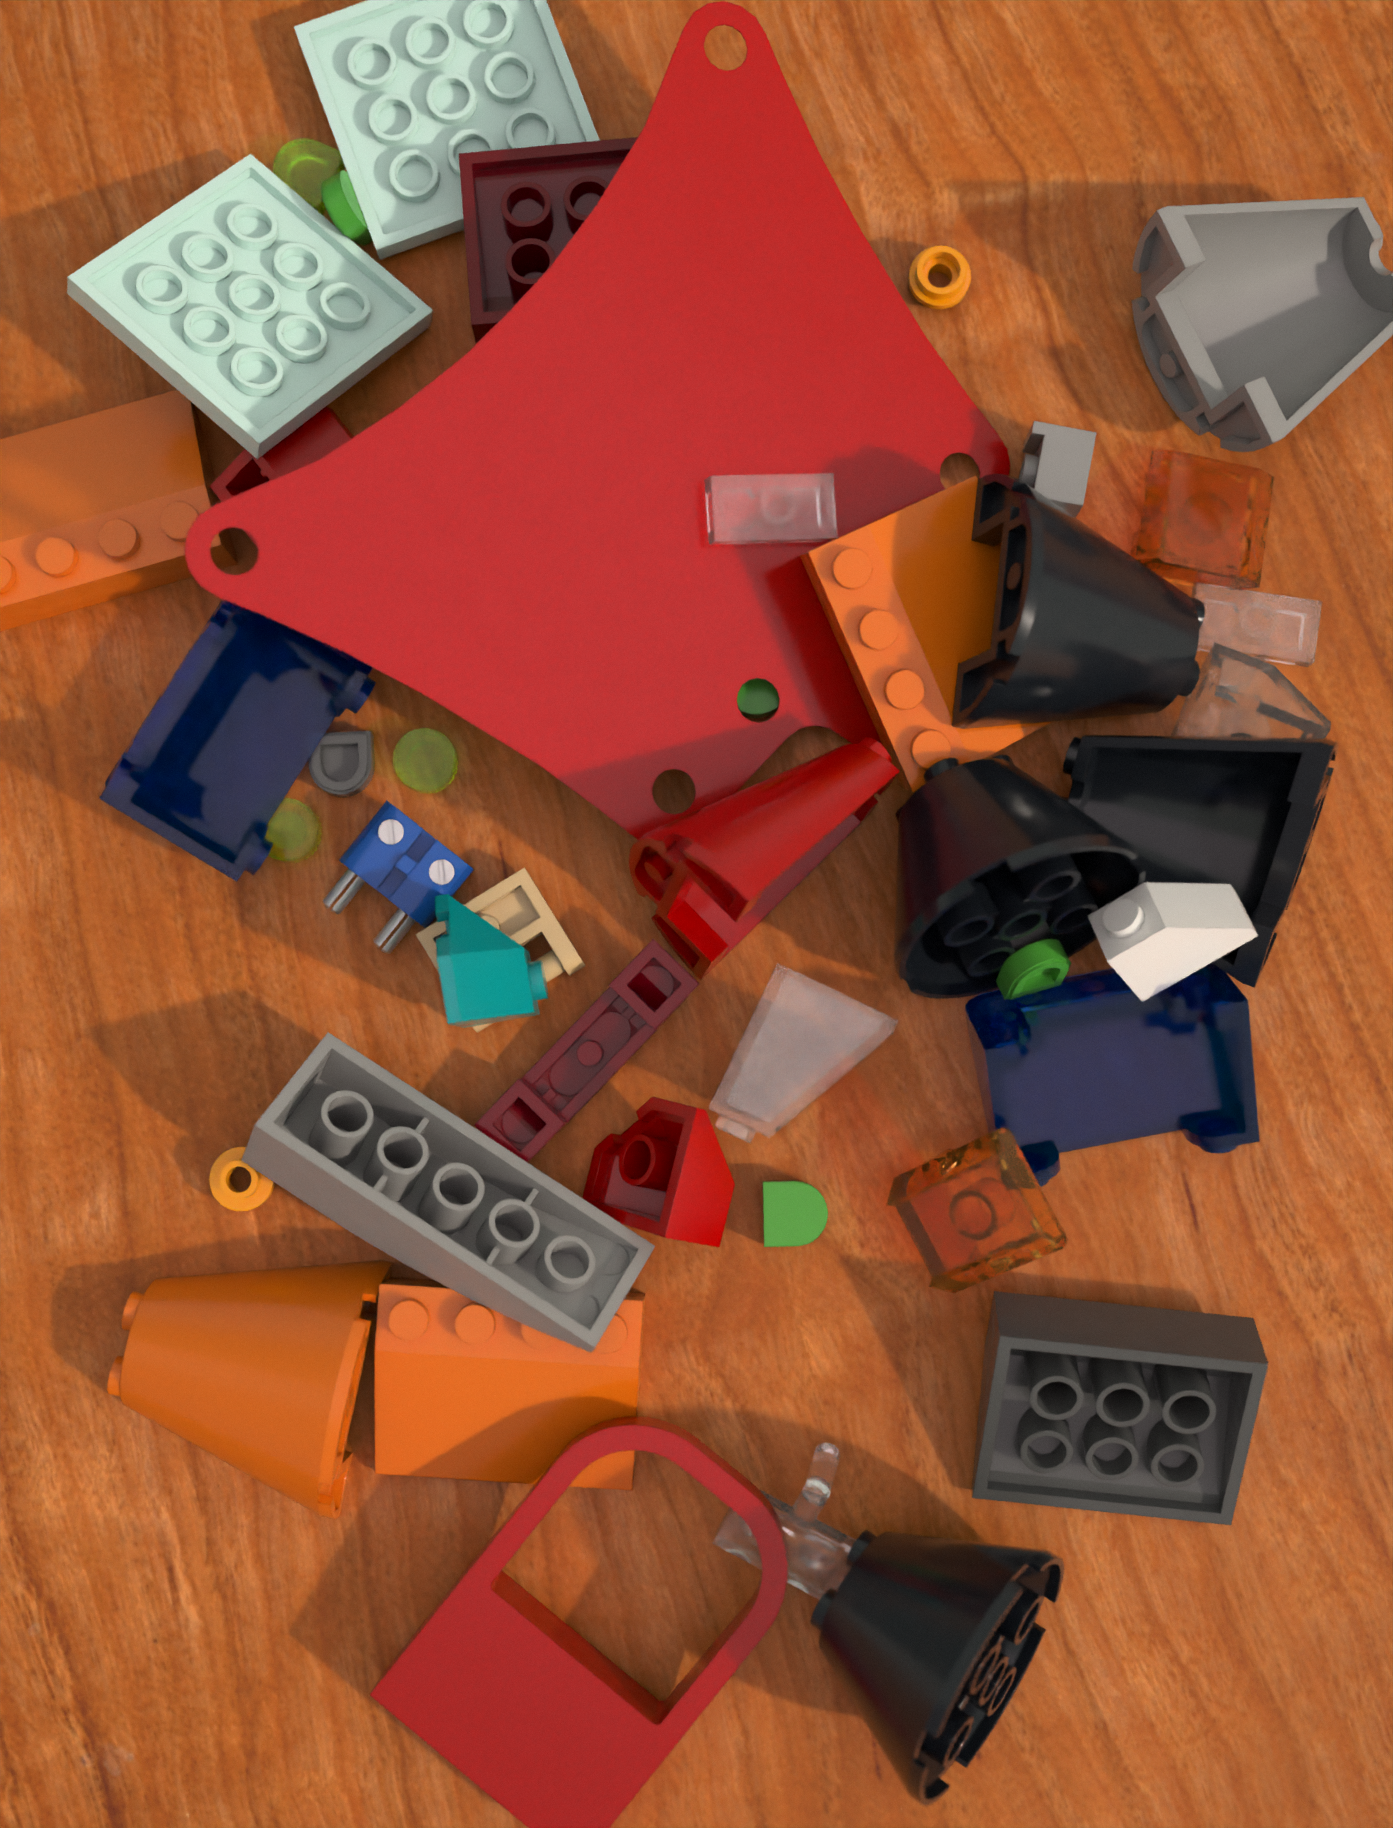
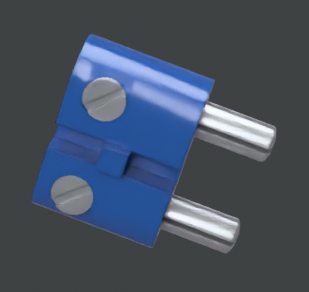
(403, 866)

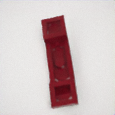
(589, 1053)

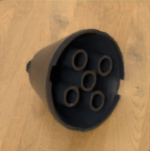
(993, 868)
(934, 1643)

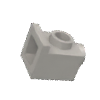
(1059, 463)

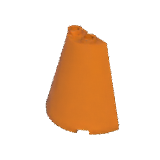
(256, 1369)

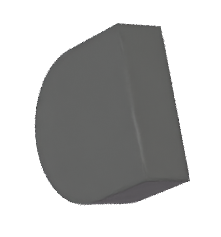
(343, 762)

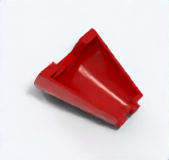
(746, 853)

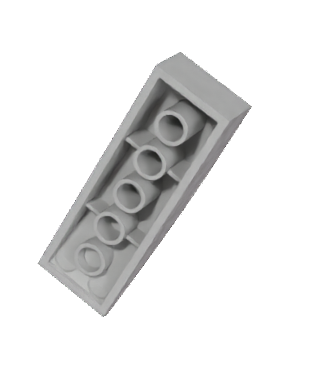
(444, 1197)

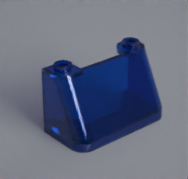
(233, 736)
(1106, 1068)

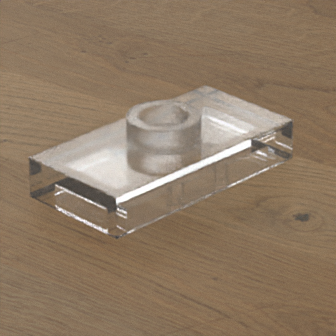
(770, 508)
(1259, 624)

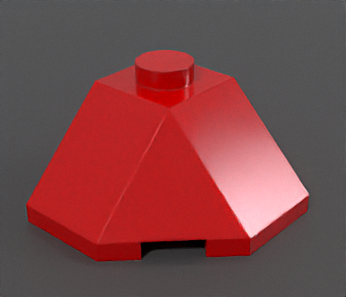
(664, 1175)

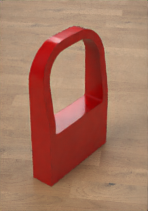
(534, 1703)

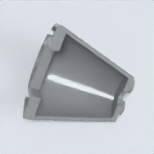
(1259, 310)

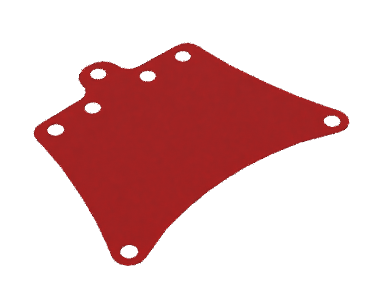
(542, 504)

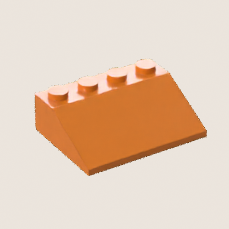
(102, 507)
(906, 609)
(492, 1397)

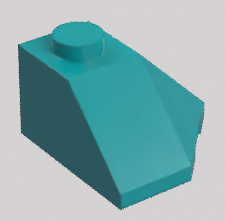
(484, 970)

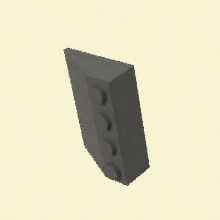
(1116, 1407)

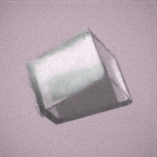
(793, 1052)

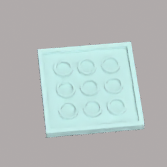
(433, 81)
(250, 304)

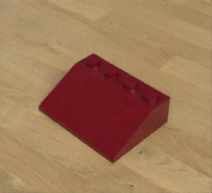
(524, 212)

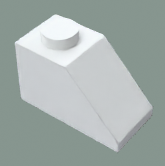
(1169, 932)

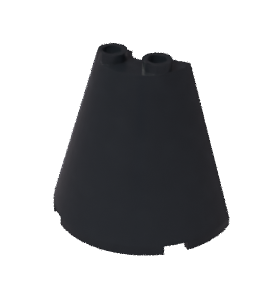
(1073, 621)
(1211, 815)

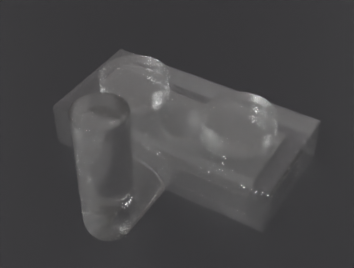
(814, 1549)

